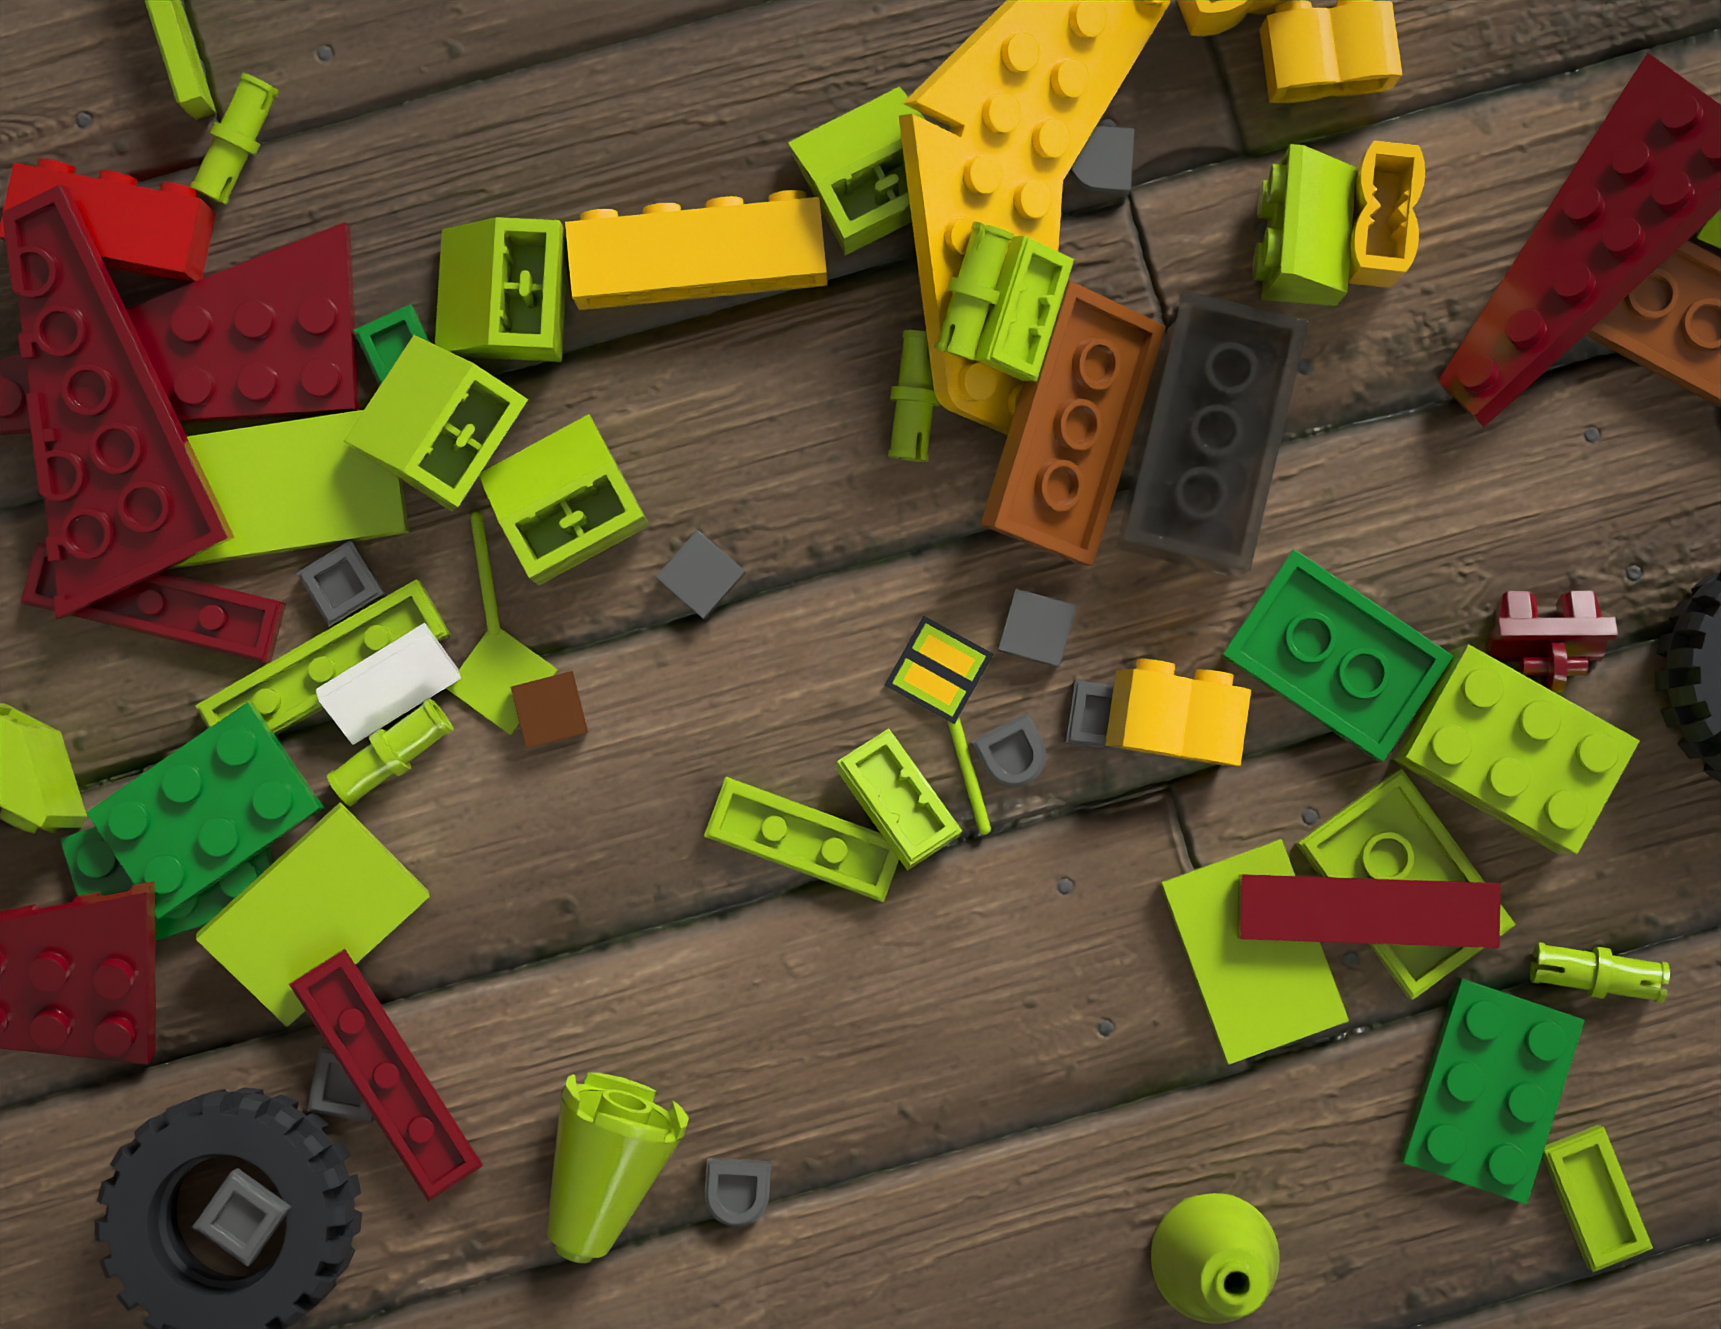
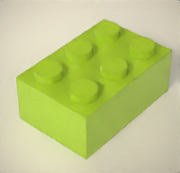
(1515, 750)

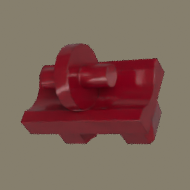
(1550, 645)

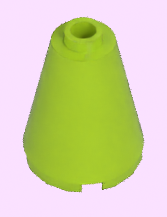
(606, 1160)
(1214, 1258)

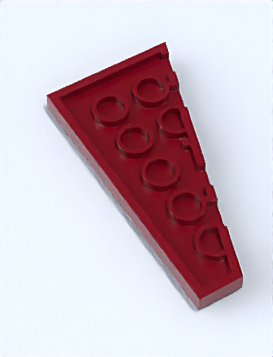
(1616, 219)
(245, 340)
(104, 436)
(81, 977)

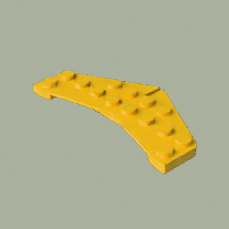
(1018, 116)

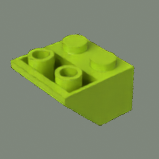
(859, 170)
(1307, 228)
(503, 289)
(436, 421)
(562, 500)
(36, 776)

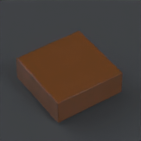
(549, 709)

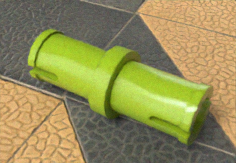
(234, 138)
(973, 290)
(913, 400)
(389, 752)
(1599, 972)

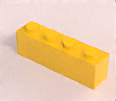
(696, 251)

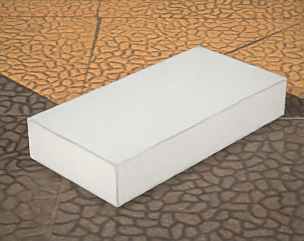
(388, 684)

